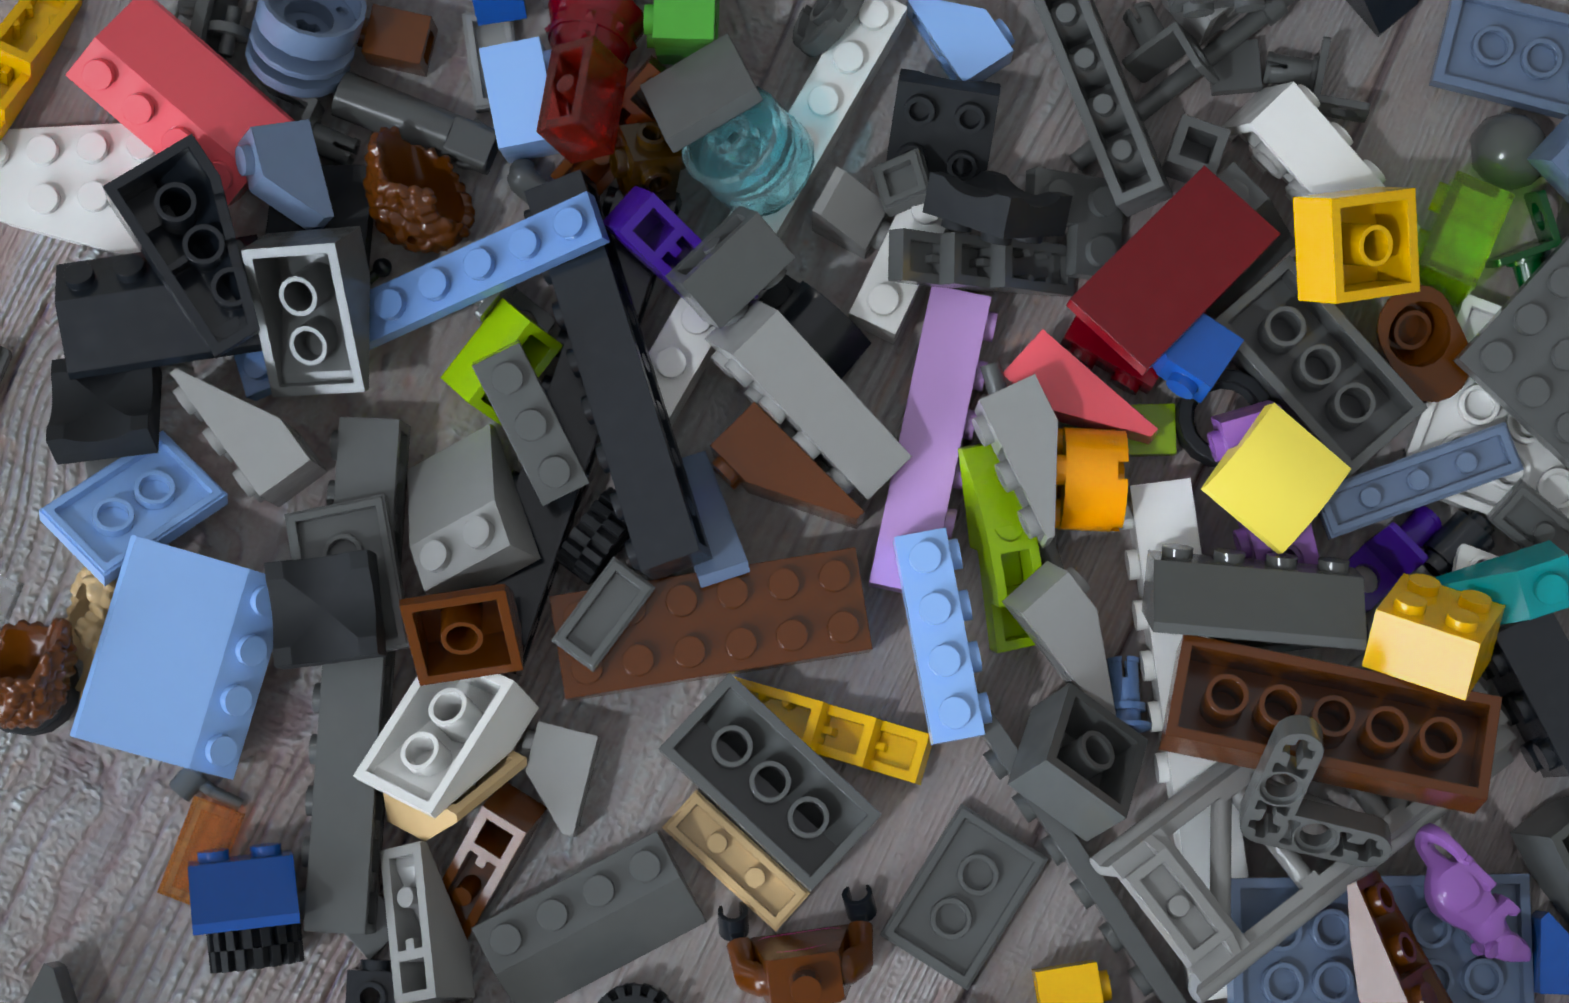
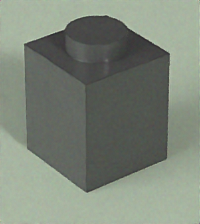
(1193, 146)

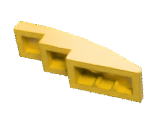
(27, 46)
(849, 734)

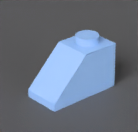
(962, 38)

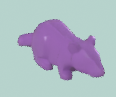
(1462, 897)

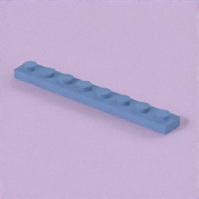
(466, 276)

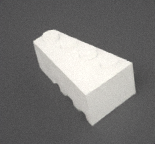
(1300, 144)

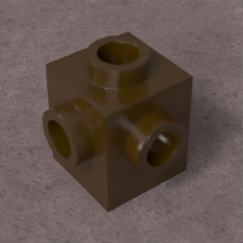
(645, 160)

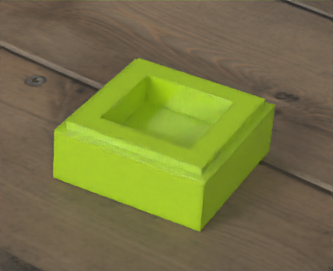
(1164, 443)

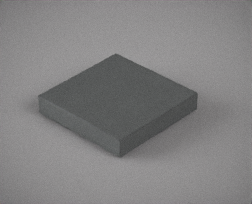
(701, 93)

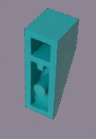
(1526, 581)

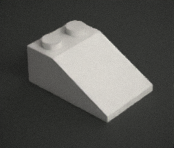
(446, 740)

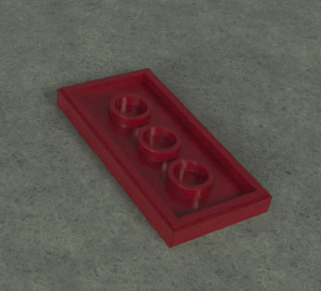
(1173, 270)

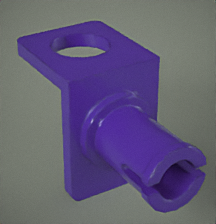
(1396, 551)

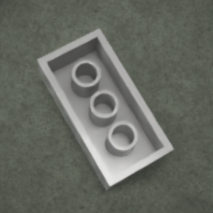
(809, 399)

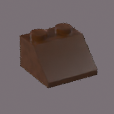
(463, 633)

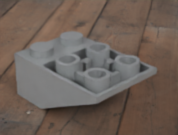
(269, 453)

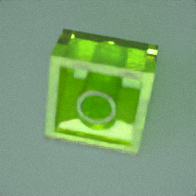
(1460, 234)

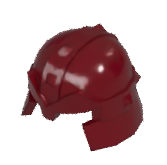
(613, 22)

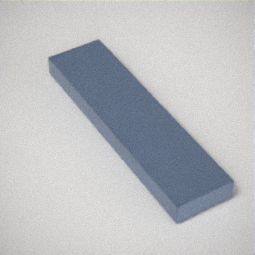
(1420, 480)

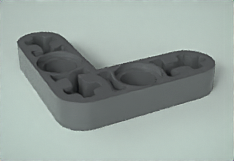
(1292, 812)

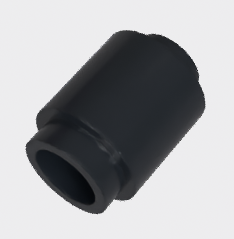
(1458, 530)

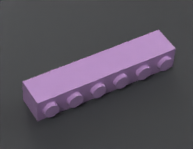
(935, 423)

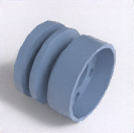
(304, 44)

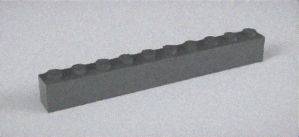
(352, 711)

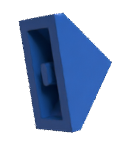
(1550, 954)

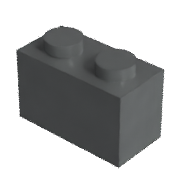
(731, 267)

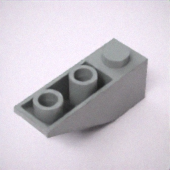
(1024, 438)

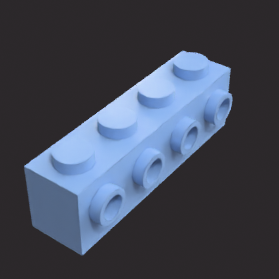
(939, 636)

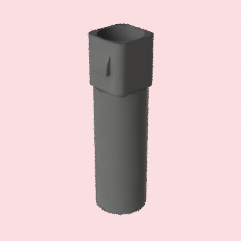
(375, 106)

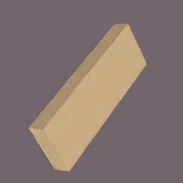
(736, 860)

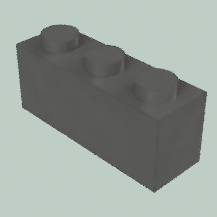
(530, 422)

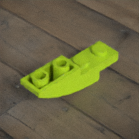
(1002, 545)

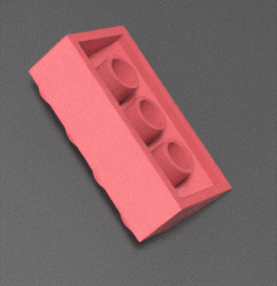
(173, 85)

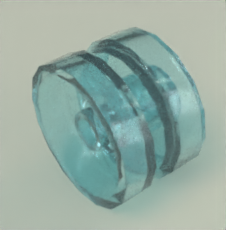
(754, 158)

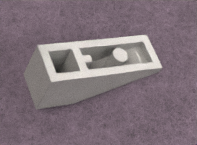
(1064, 628)
(424, 933)

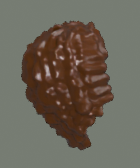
(415, 194)
(34, 671)

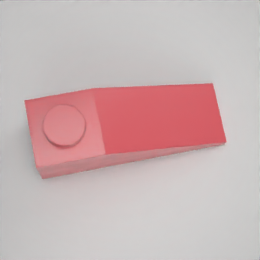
(1075, 391)

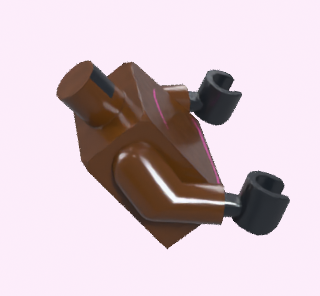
(806, 963)

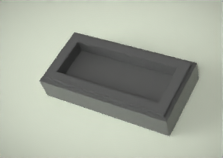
(603, 614)

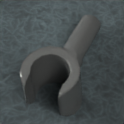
(189, 782)

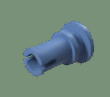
(1127, 692)

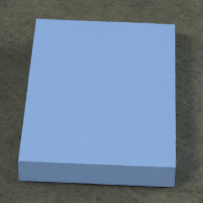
(135, 495)

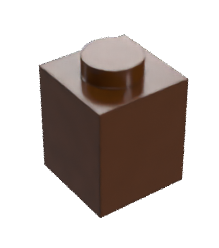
(398, 40)

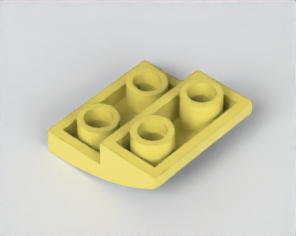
(1276, 478)

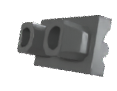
(216, 23)

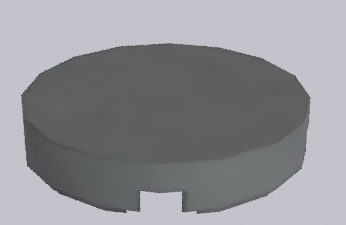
(823, 24)

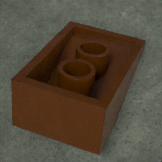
(774, 467)

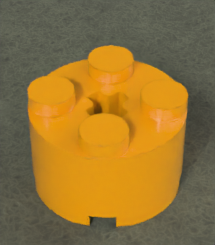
(1091, 479)

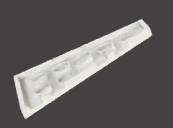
(56, 181)

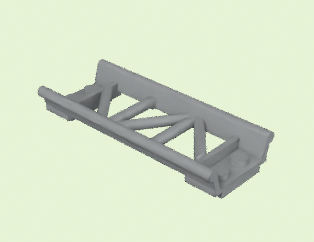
(1199, 919)

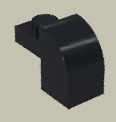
(819, 323)

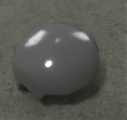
(1502, 150)

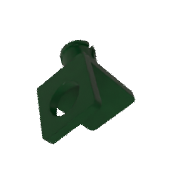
(1528, 258)

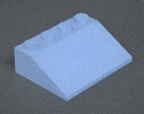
(178, 659)

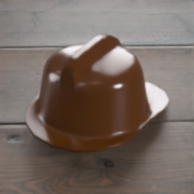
(1422, 341)

